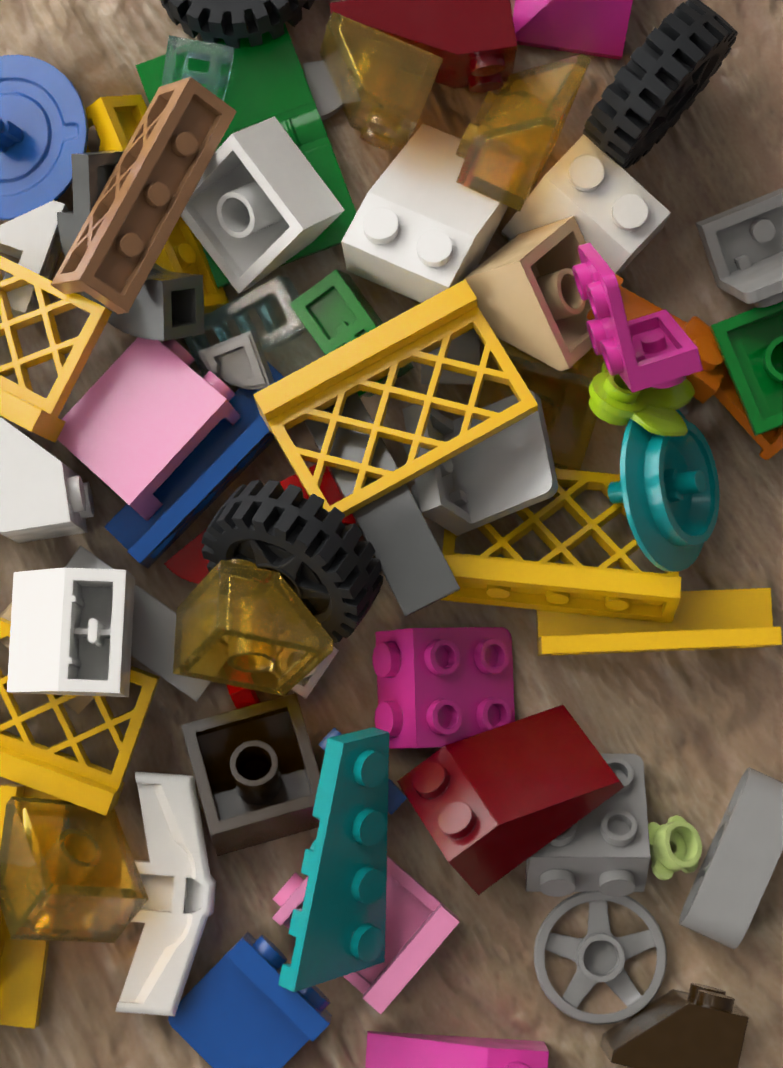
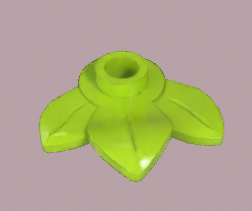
(649, 407)

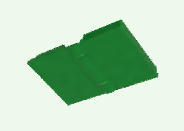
(268, 84)

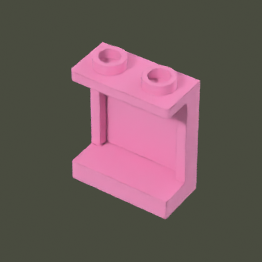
(145, 419)
(413, 932)

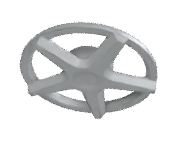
(599, 957)

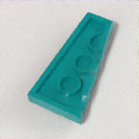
(346, 865)

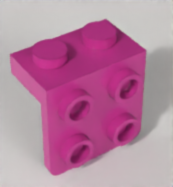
(643, 350)
(442, 684)

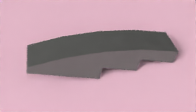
(391, 523)

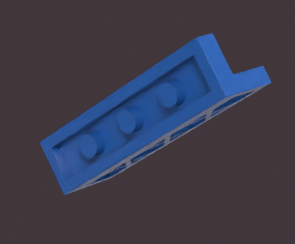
(196, 481)

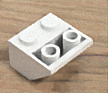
(71, 632)

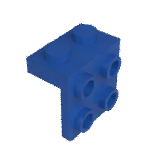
(242, 1014)

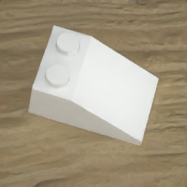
(419, 224)

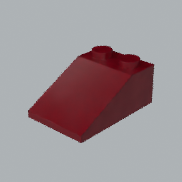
(469, 35)
(508, 792)

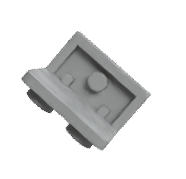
(747, 249)
(489, 478)
(603, 849)

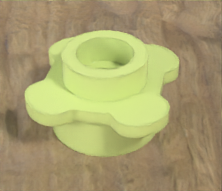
(674, 847)

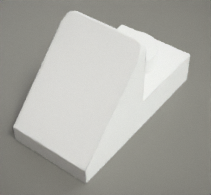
(37, 244)

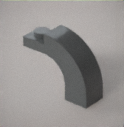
(169, 301)

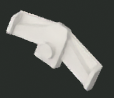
(178, 894)

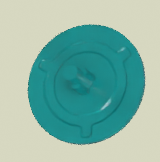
(668, 493)

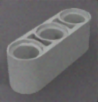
(738, 862)

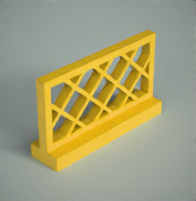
(380, 354)
(18, 400)
(569, 585)
(60, 773)

